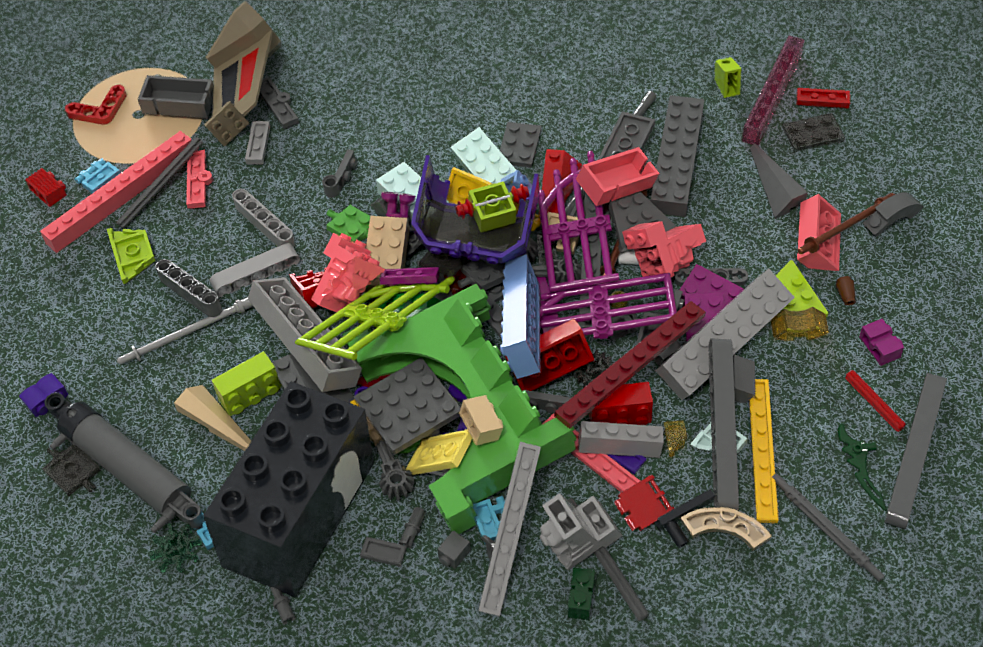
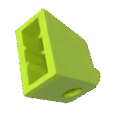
(728, 71)

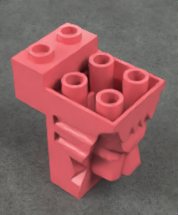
(661, 250)
(346, 273)

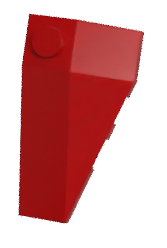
(557, 160)

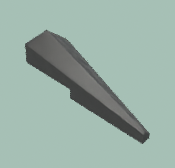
(778, 185)

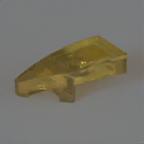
(675, 436)

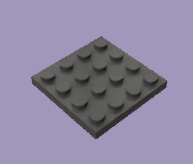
(408, 405)

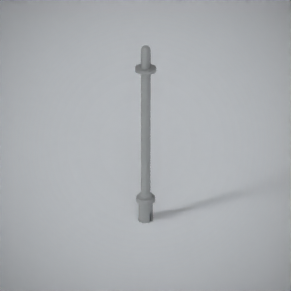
(239, 307)

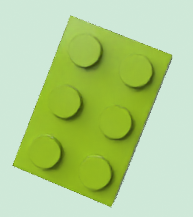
(246, 384)

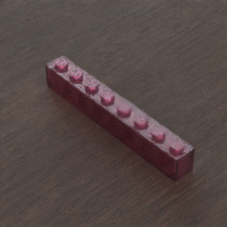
(773, 90)

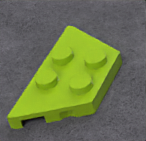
(131, 252)
(798, 286)

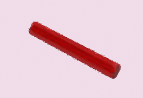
(875, 401)

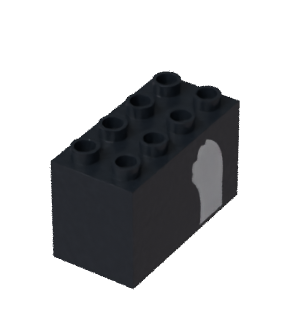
(290, 488)

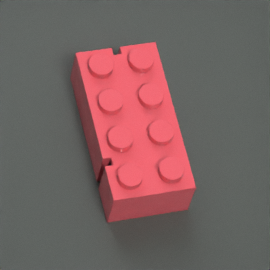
(617, 176)

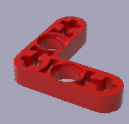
(78, 110)

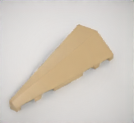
(204, 409)

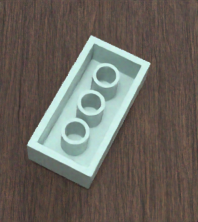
(482, 157)
(400, 180)

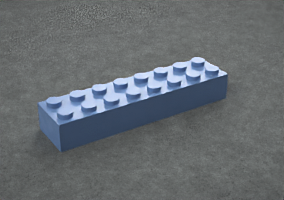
(521, 317)

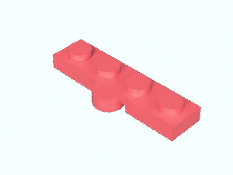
(197, 180)

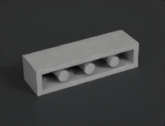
(620, 439)

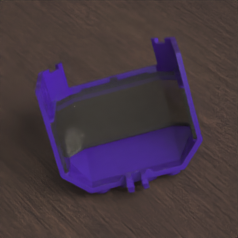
(443, 231)

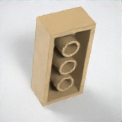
(387, 243)

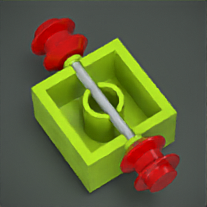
(492, 205)

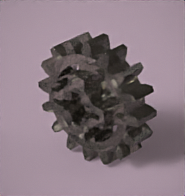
(593, 368)

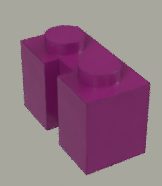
(880, 342)

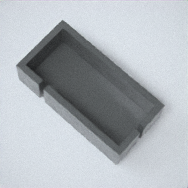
(176, 96)

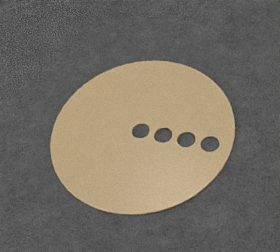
(126, 137)

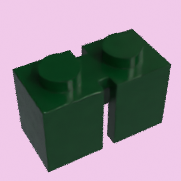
(581, 593)

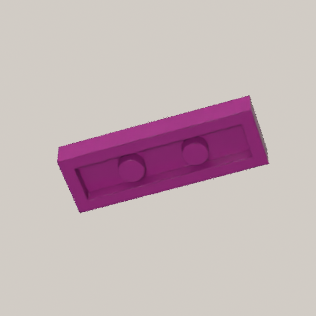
(409, 276)

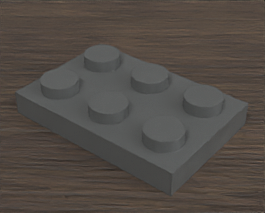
(520, 143)

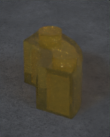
(805, 323)

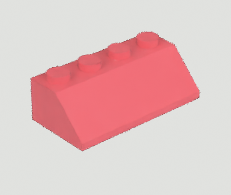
(817, 218)

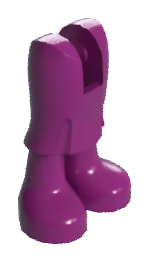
(392, 200)

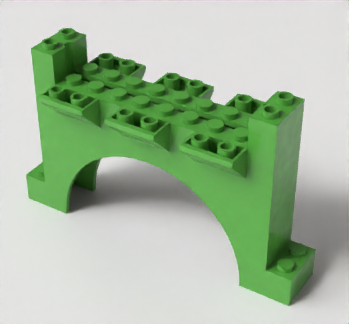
(455, 350)

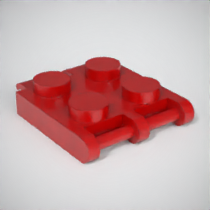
(642, 504)

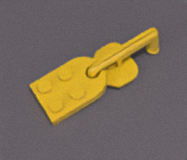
(463, 182)

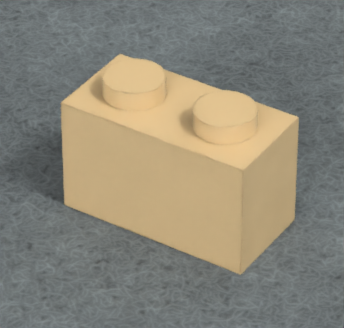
(481, 420)

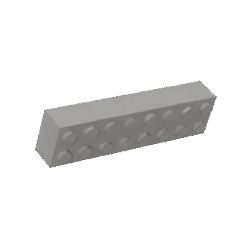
(292, 318)
(736, 321)

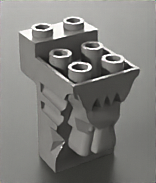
(577, 531)

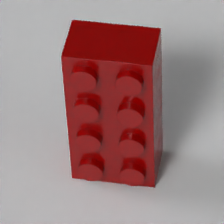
(560, 353)

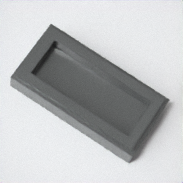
(383, 551)

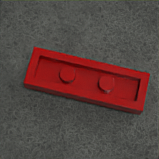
(823, 97)

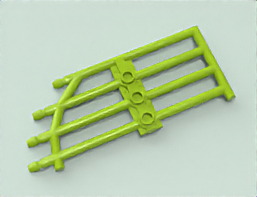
(370, 316)

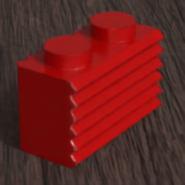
(46, 187)

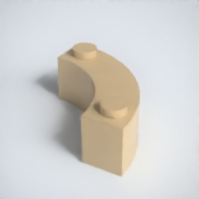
(726, 521)

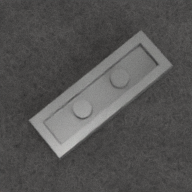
(257, 142)

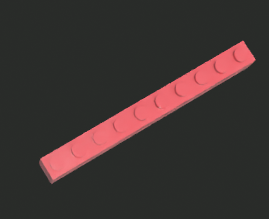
(113, 194)

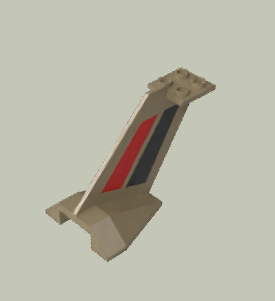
(239, 67)

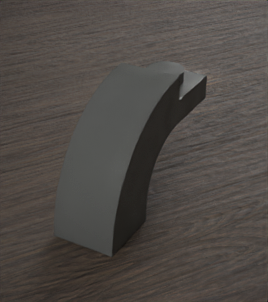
(892, 209)

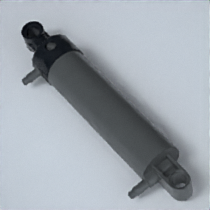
(124, 461)

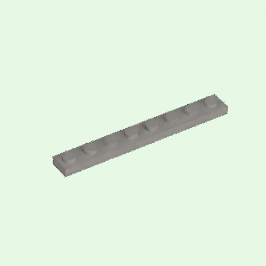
(509, 529)

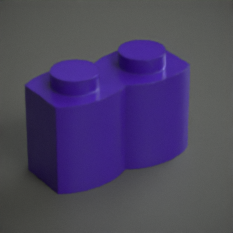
(35, 395)

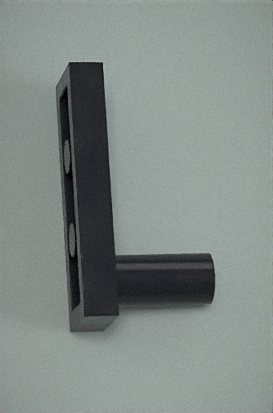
(669, 520)

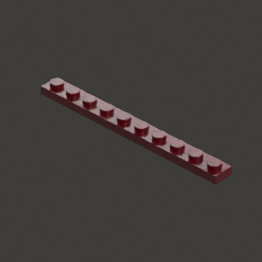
(629, 365)

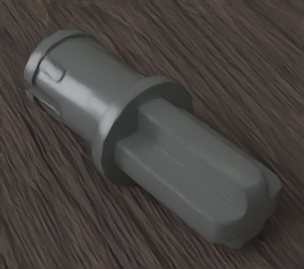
(412, 527)

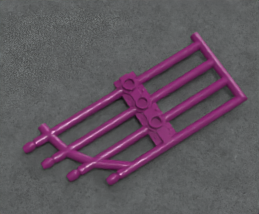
(580, 227)
(600, 308)

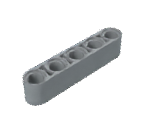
(262, 218)
(254, 269)

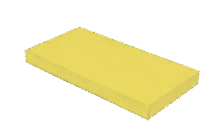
(440, 452)

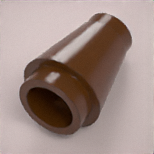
(846, 289)

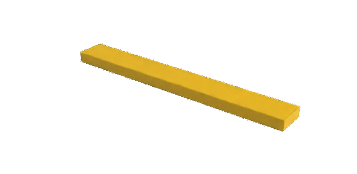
(763, 454)

